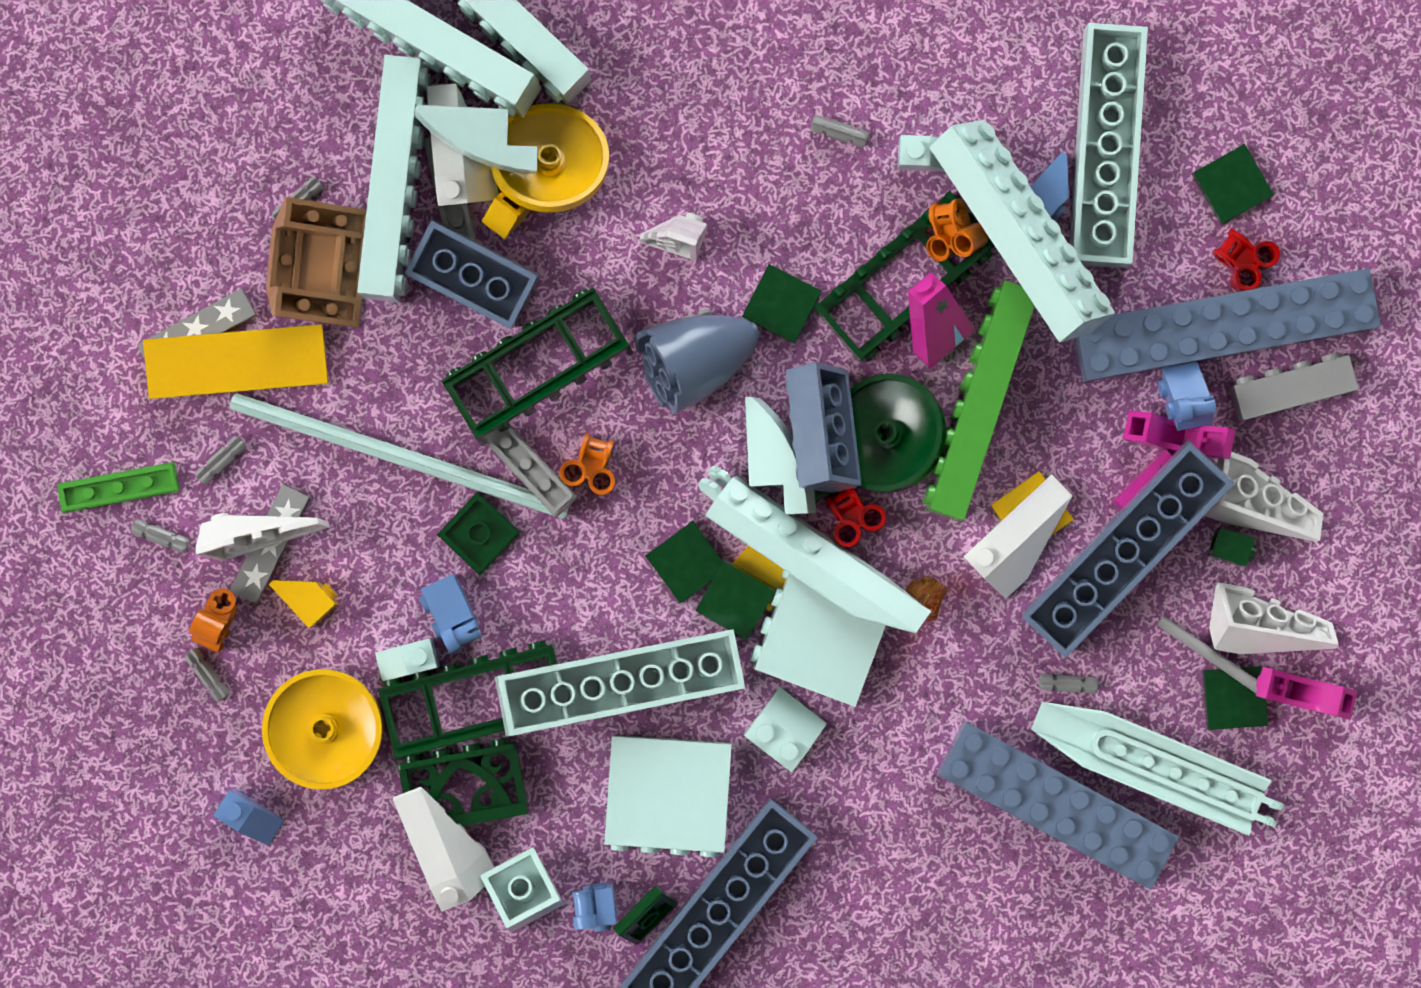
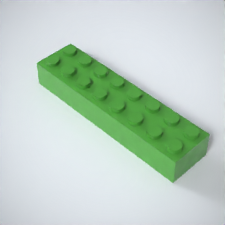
(981, 402)

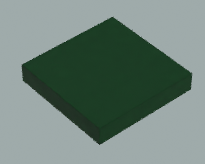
(1232, 184)
(781, 303)
(478, 533)
(685, 561)
(735, 599)
(1230, 702)
(645, 915)

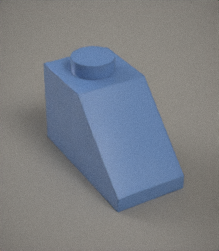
(1053, 186)
(248, 817)

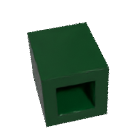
(1232, 547)

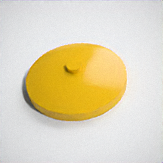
(569, 158)
(322, 729)

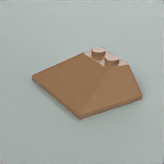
(316, 262)

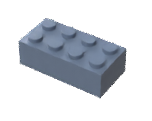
(472, 274)
(823, 428)

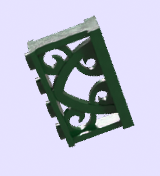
(501, 804)

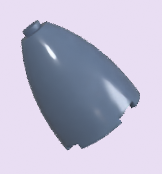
(694, 356)

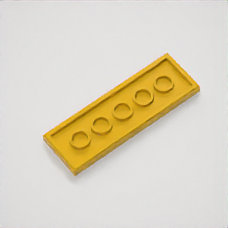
(235, 361)

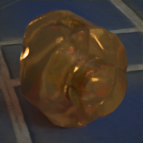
(929, 593)

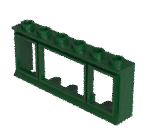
(892, 328)
(550, 388)
(425, 681)

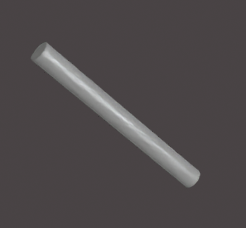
(1208, 653)

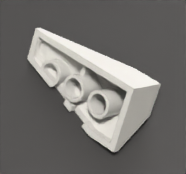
(457, 176)
(678, 235)
(1263, 503)
(236, 535)
(1016, 543)
(1254, 626)
(443, 849)

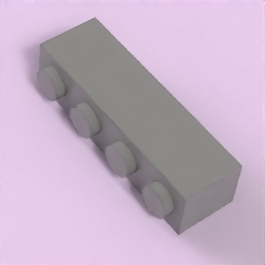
(1293, 388)

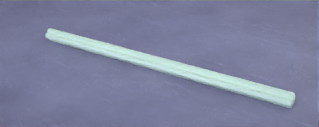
(388, 452)

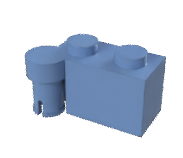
(1186, 396)
(451, 613)
(595, 907)

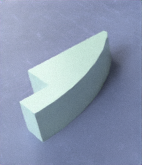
(478, 135)
(773, 457)

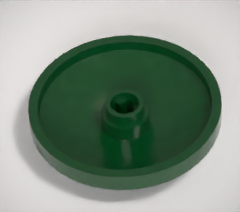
(896, 431)

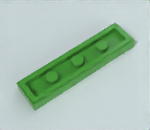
(118, 487)

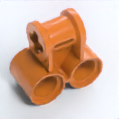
(954, 231)
(592, 464)
(213, 624)

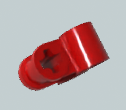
(1245, 258)
(852, 515)

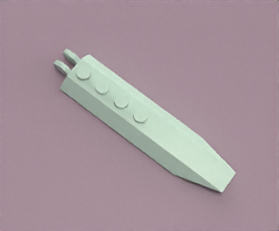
(809, 554)
(1157, 765)

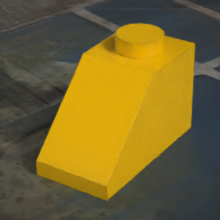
(504, 215)
(307, 599)

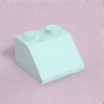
(785, 729)
(521, 890)

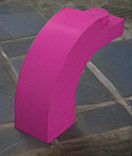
(1161, 433)
(1306, 693)

